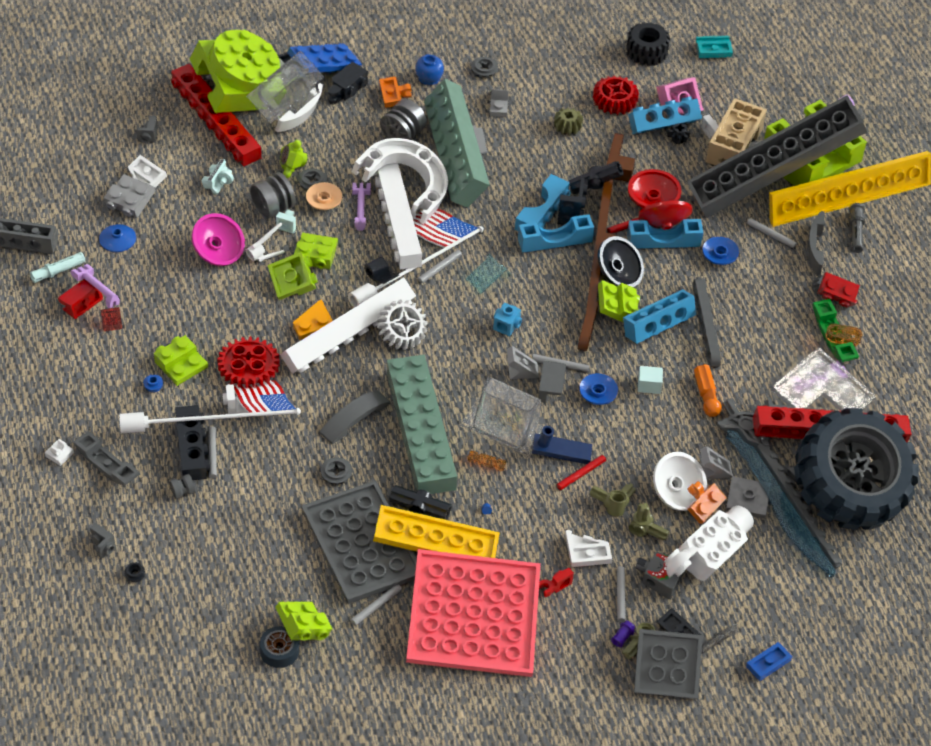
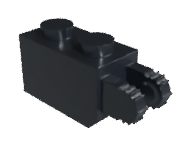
(347, 83)

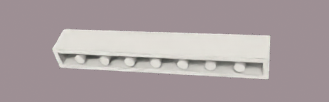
(398, 216)
(344, 328)

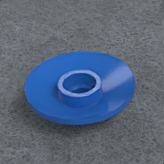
(117, 238)
(720, 250)
(598, 383)

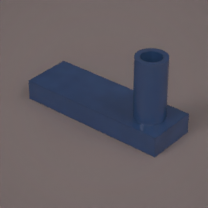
(560, 448)

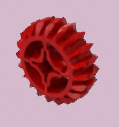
(615, 95)

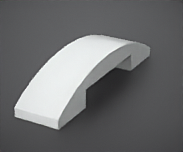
(291, 120)

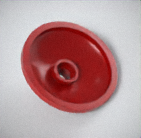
(653, 187)
(665, 213)

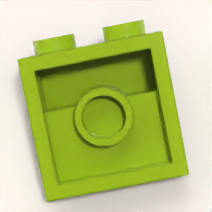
(318, 248)
(292, 275)
(617, 300)
(180, 359)
(303, 621)

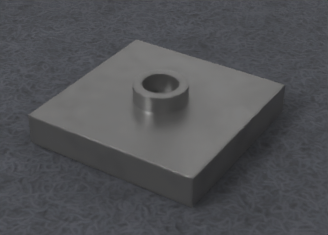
(748, 495)

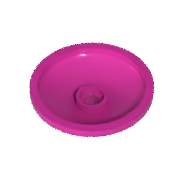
(224, 233)

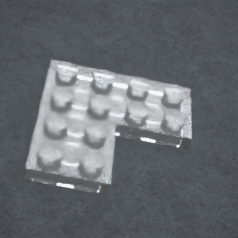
(818, 377)

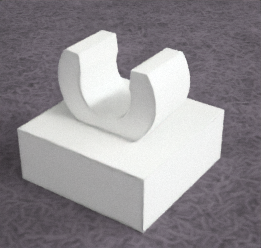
(59, 452)

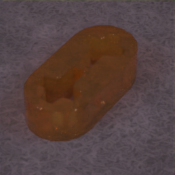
(843, 334)

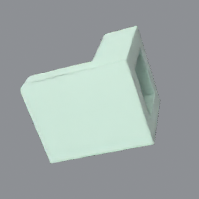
(650, 379)

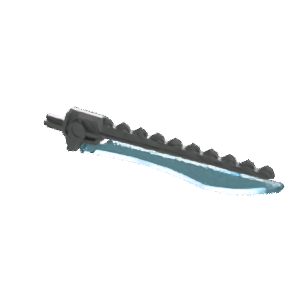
(785, 500)

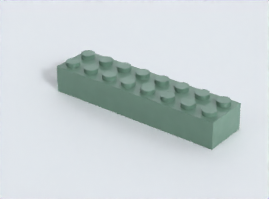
(456, 143)
(421, 424)

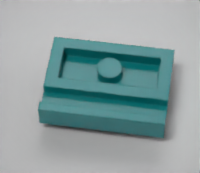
(714, 46)

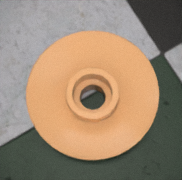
(324, 196)

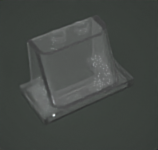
(287, 88)
(505, 417)

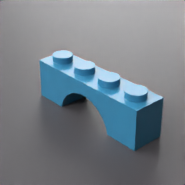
(551, 192)
(576, 231)
(685, 234)

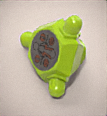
(292, 157)

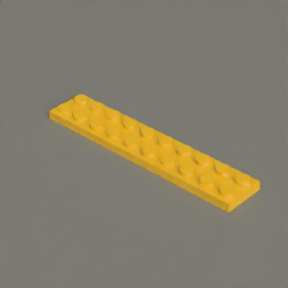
(850, 188)

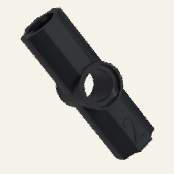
(597, 176)
(420, 502)

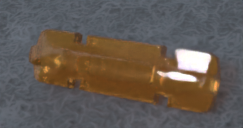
(486, 460)

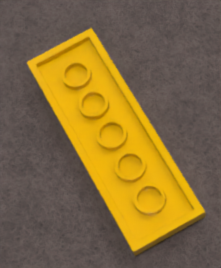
(424, 532)

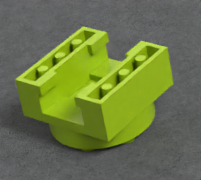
(237, 65)
(827, 165)

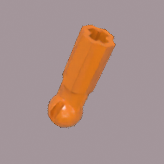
(706, 386)

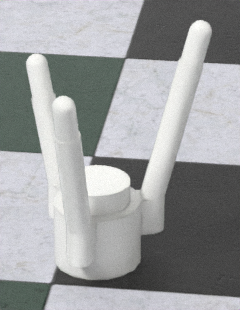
(256, 251)

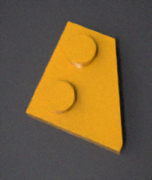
(312, 320)

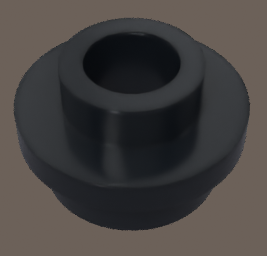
(134, 567)

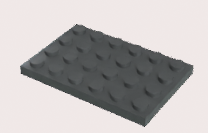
(345, 533)

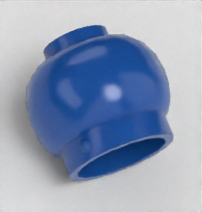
(429, 69)

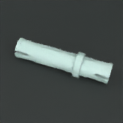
(50, 270)

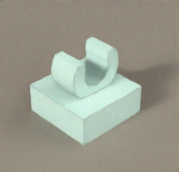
(288, 221)

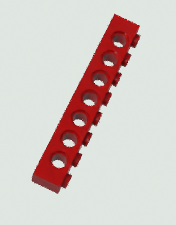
(224, 124)
(795, 422)

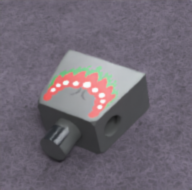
(656, 575)

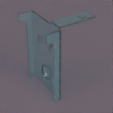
(486, 274)

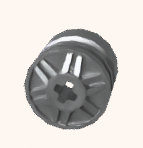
(403, 120)
(272, 195)

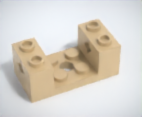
(736, 131)

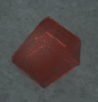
(111, 319)

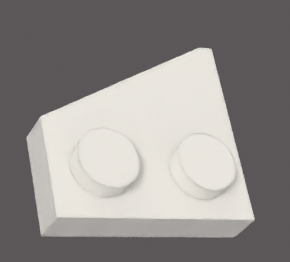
(146, 171)
(587, 551)

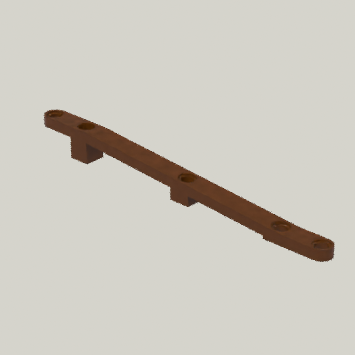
(592, 305)

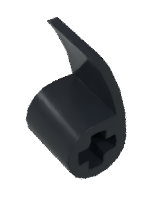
(379, 271)

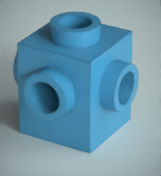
(507, 319)

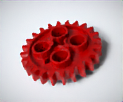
(248, 362)

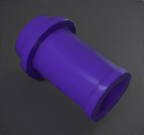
(626, 629)

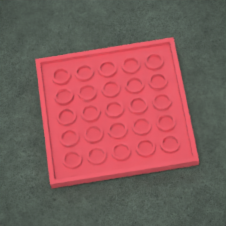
(474, 613)

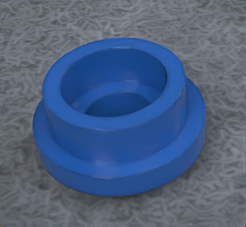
(153, 387)

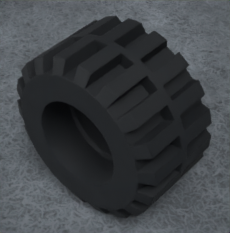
(648, 43)

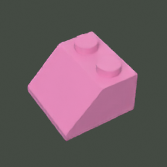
(678, 90)

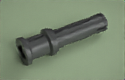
(857, 221)

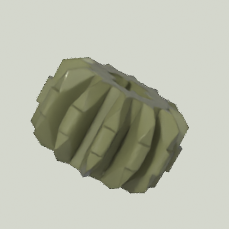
(568, 121)

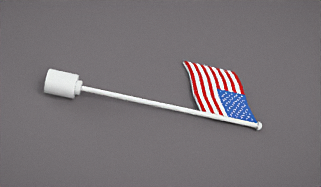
(440, 230)
(256, 401)

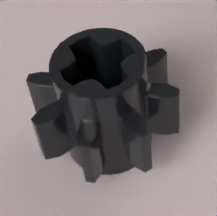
(679, 133)

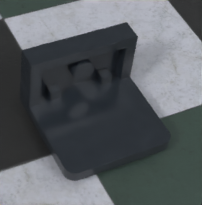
(571, 205)

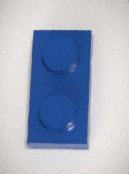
(769, 661)

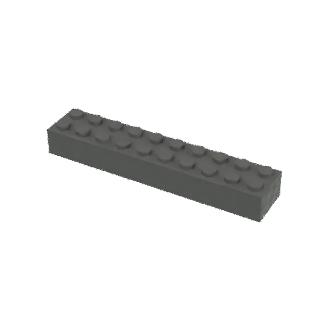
(777, 156)

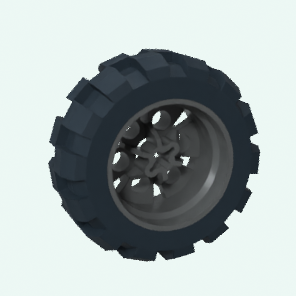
(831, 487)

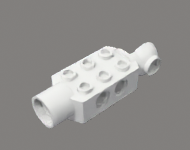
(711, 544)

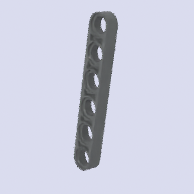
(706, 323)

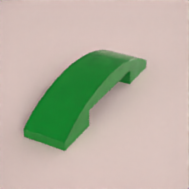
(825, 316)

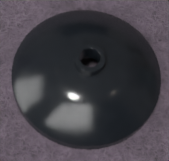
(620, 261)

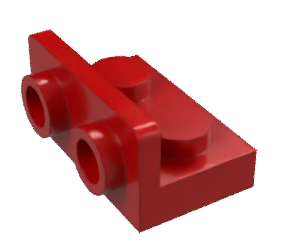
(838, 289)

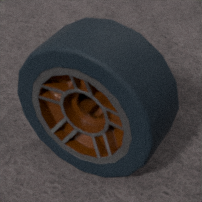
(276, 657)

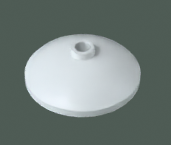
(683, 472)

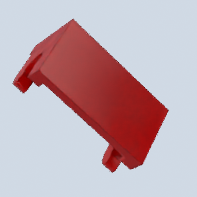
(80, 298)

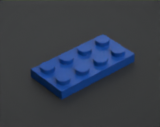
(327, 57)

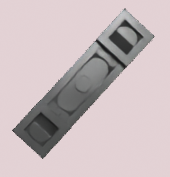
(815, 257)
(353, 413)
(105, 461)

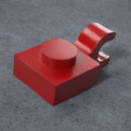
(559, 581)

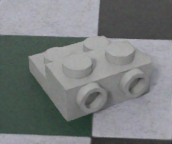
(129, 196)

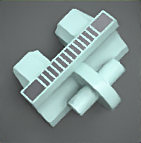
(218, 177)

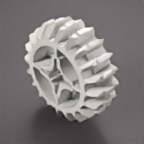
(414, 320)

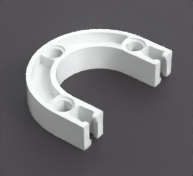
(413, 155)

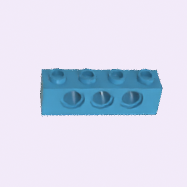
(688, 105)
(659, 316)

